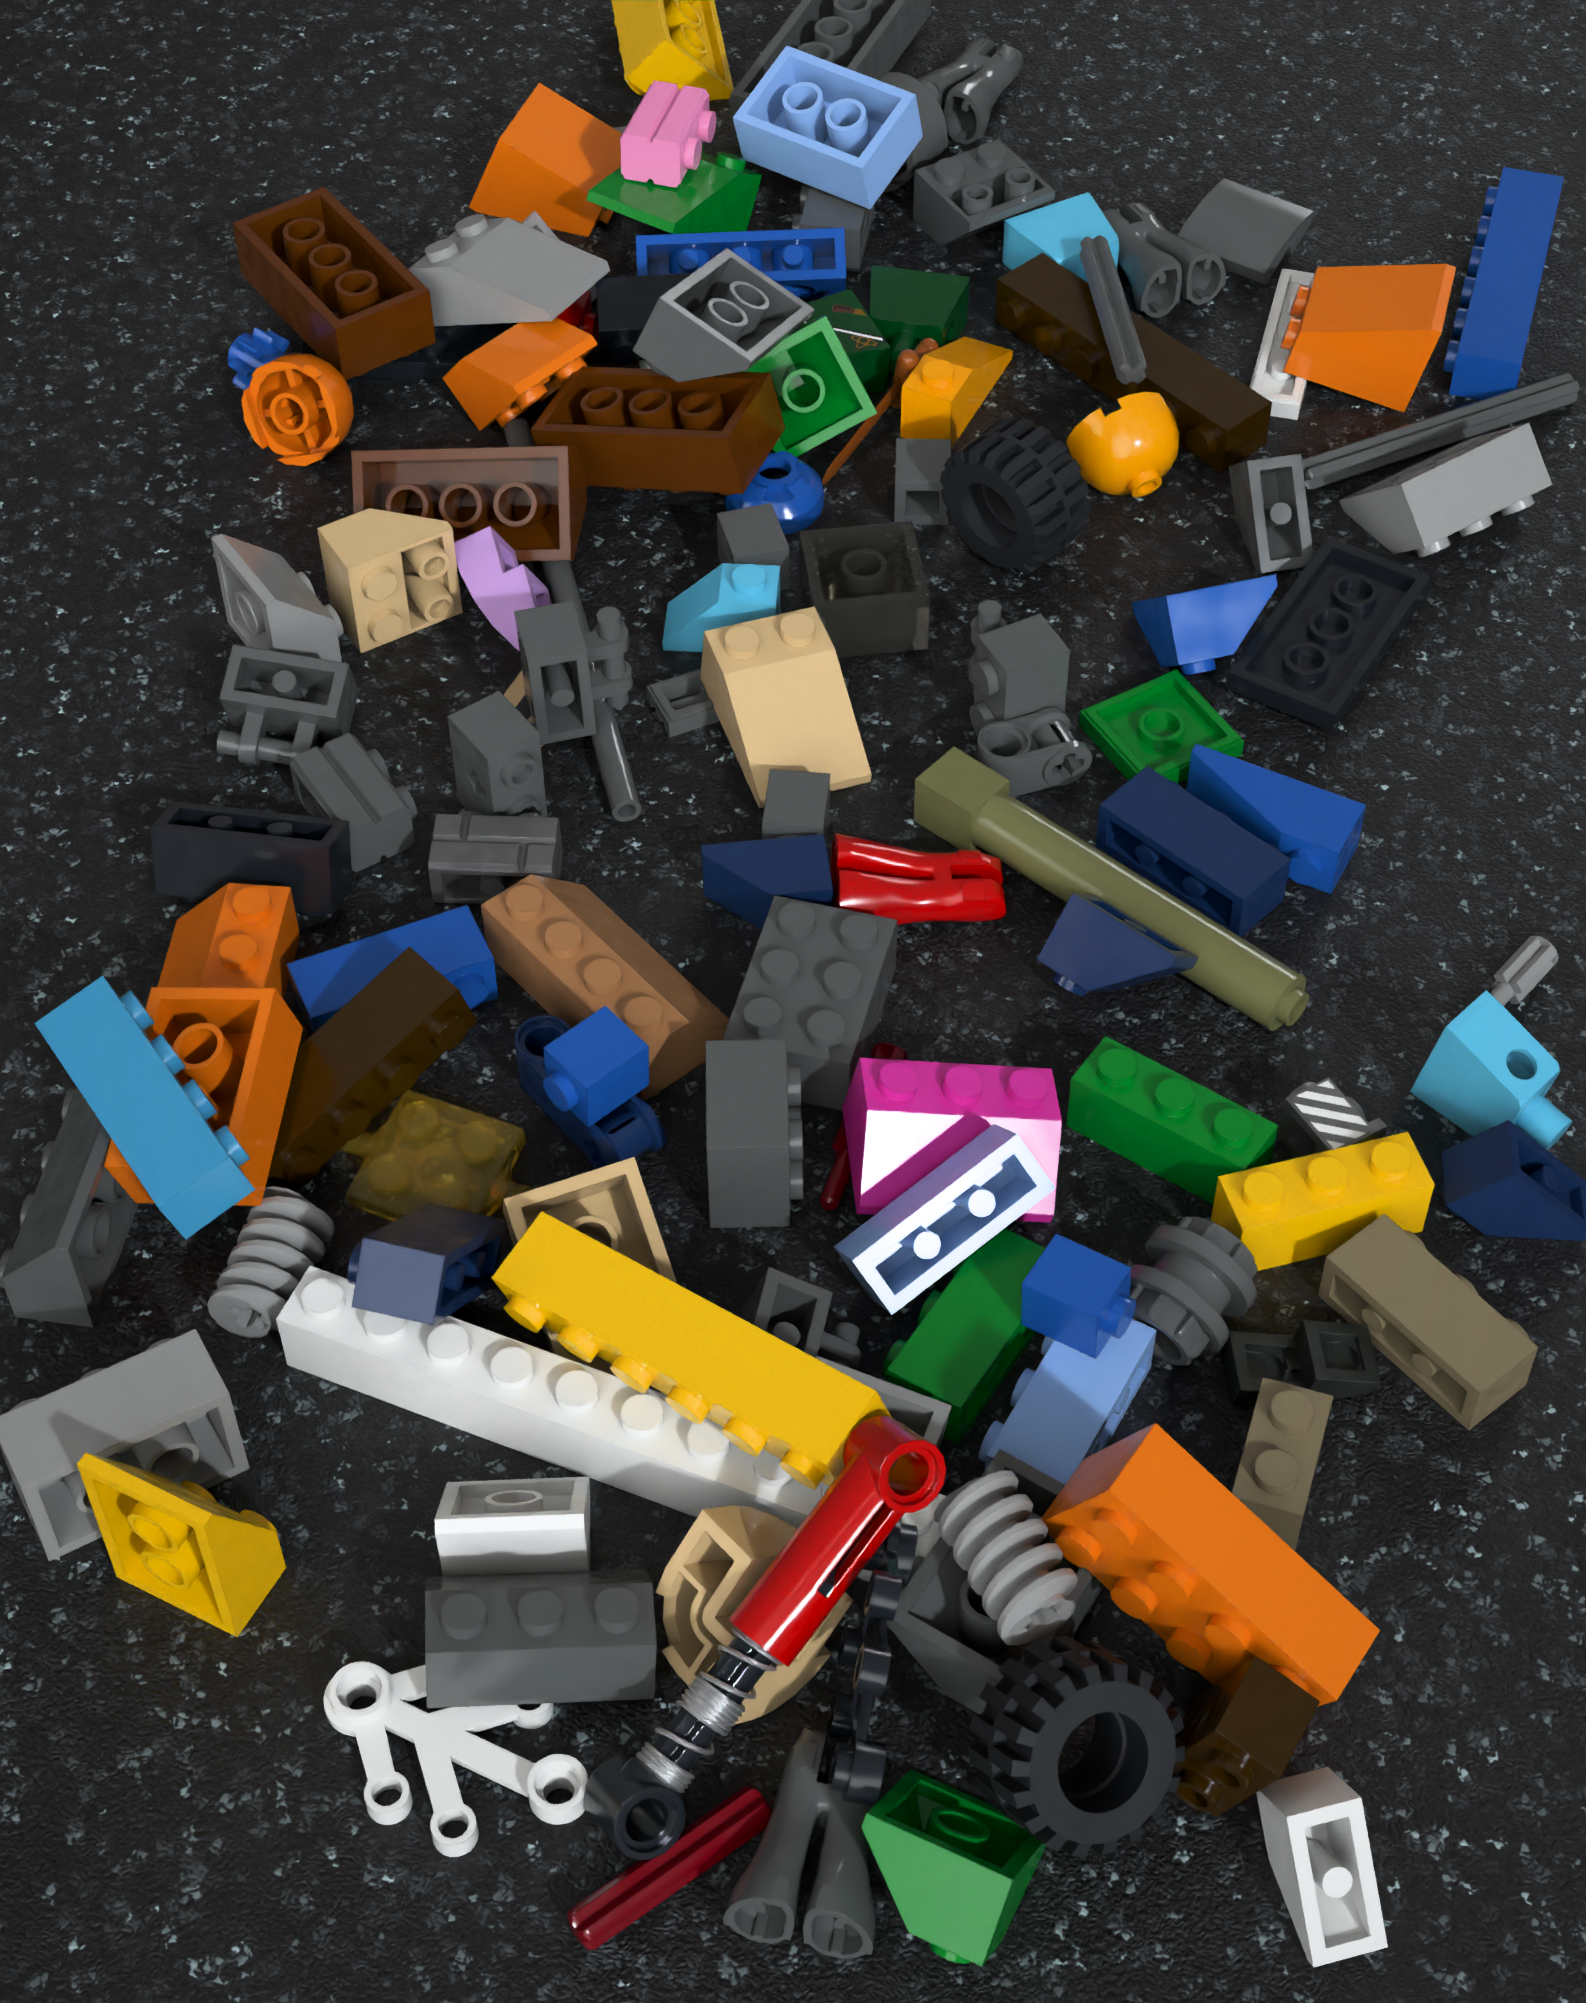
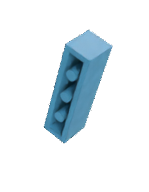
(145, 1107)

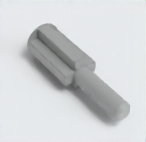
(1524, 970)

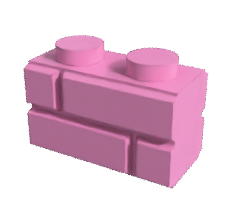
(666, 134)

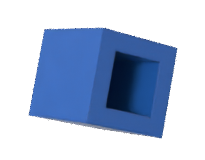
(595, 1067)
(1077, 1296)

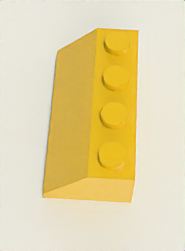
(672, 44)

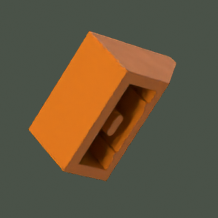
(518, 370)

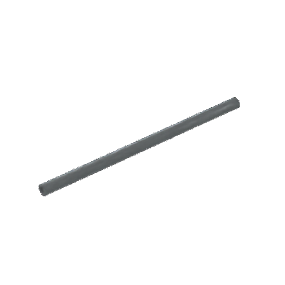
(607, 742)

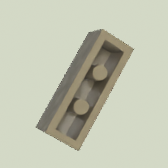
(1428, 1321)

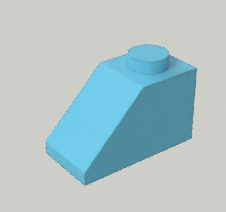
(721, 599)

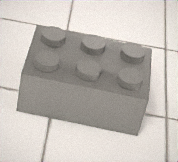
(149, 1412)

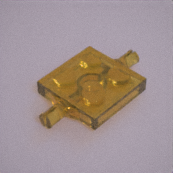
(435, 1157)

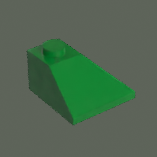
(814, 387)
(950, 1865)

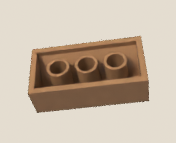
(584, 957)

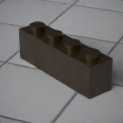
(364, 1062)

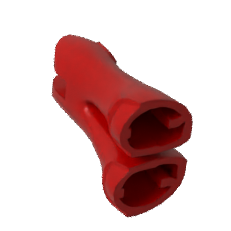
(915, 884)

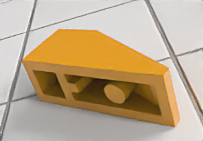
(950, 388)

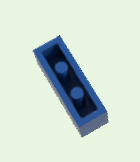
(446, 941)

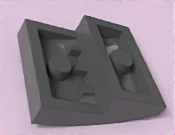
(1247, 229)

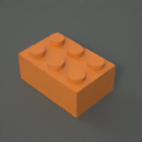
(242, 1057)

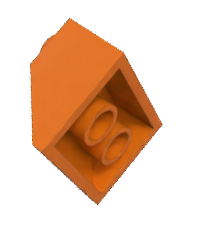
(235, 940)

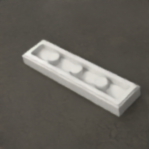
(1268, 379)

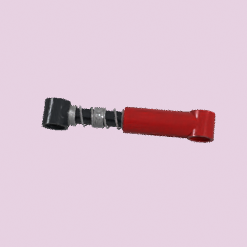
(769, 1629)

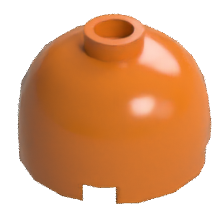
(298, 408)

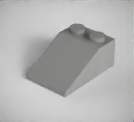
(503, 273)

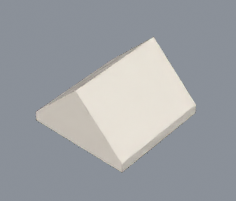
(514, 1526)

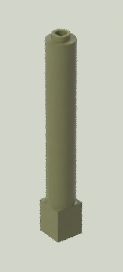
(974, 809)

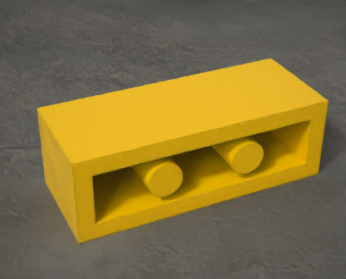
(1323, 1199)

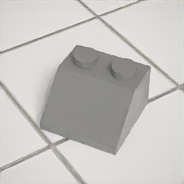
(272, 603)

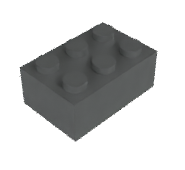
(821, 987)

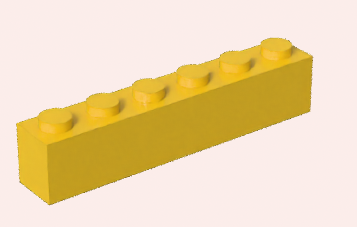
(686, 1348)

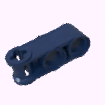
(615, 1137)

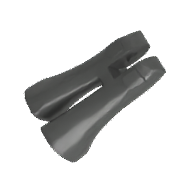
(973, 85)
(1162, 263)
(840, 1904)

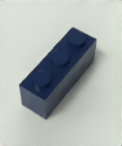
(1192, 851)
(426, 1263)

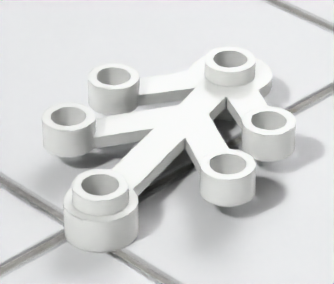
(438, 1740)

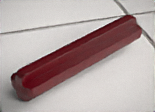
(654, 1880)

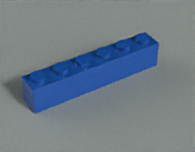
(1502, 284)

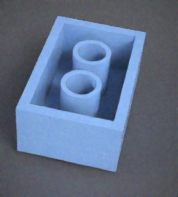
(828, 126)

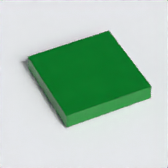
(1158, 727)

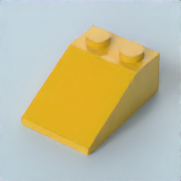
(183, 1542)

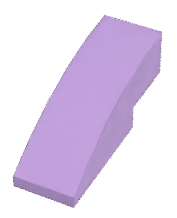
(498, 580)

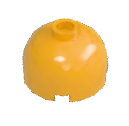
(1128, 447)

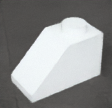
(1323, 1864)

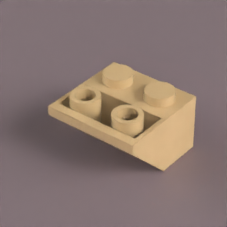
(389, 574)

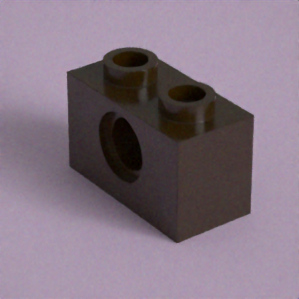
(1240, 1736)

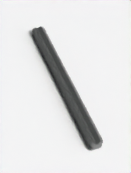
(1439, 430)

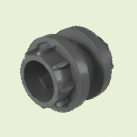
(1193, 1280)

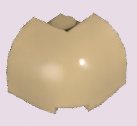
(707, 1583)

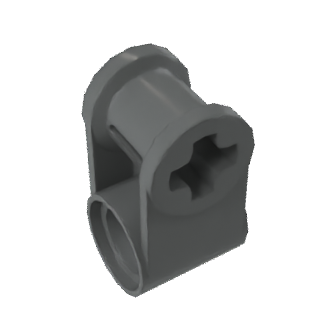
(1030, 750)

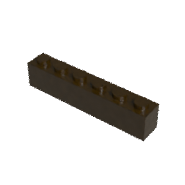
(1057, 315)

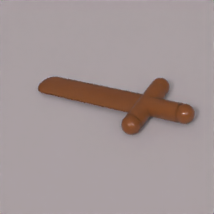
(905, 364)

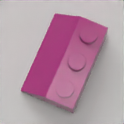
(918, 1114)

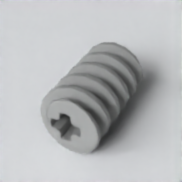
(269, 1262)
(1004, 1557)

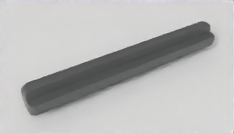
(1112, 310)

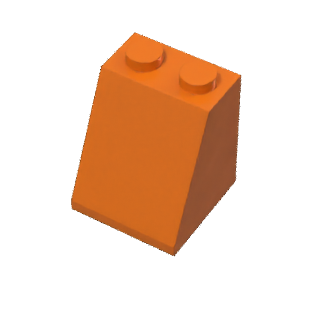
(549, 165)
(1368, 328)

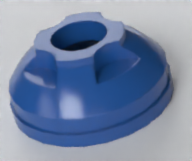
(795, 498)

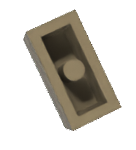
(1282, 1455)

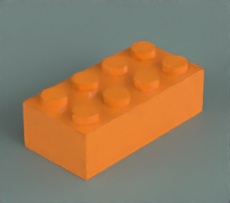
(1204, 1567)

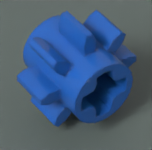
(253, 351)

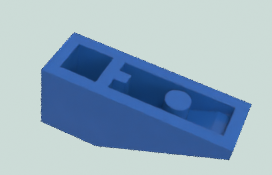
(1297, 818)

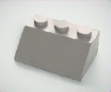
(1452, 492)

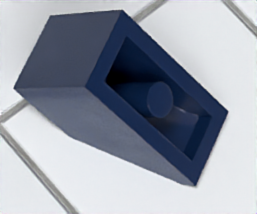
(752, 872)
(1107, 949)
(1513, 1187)

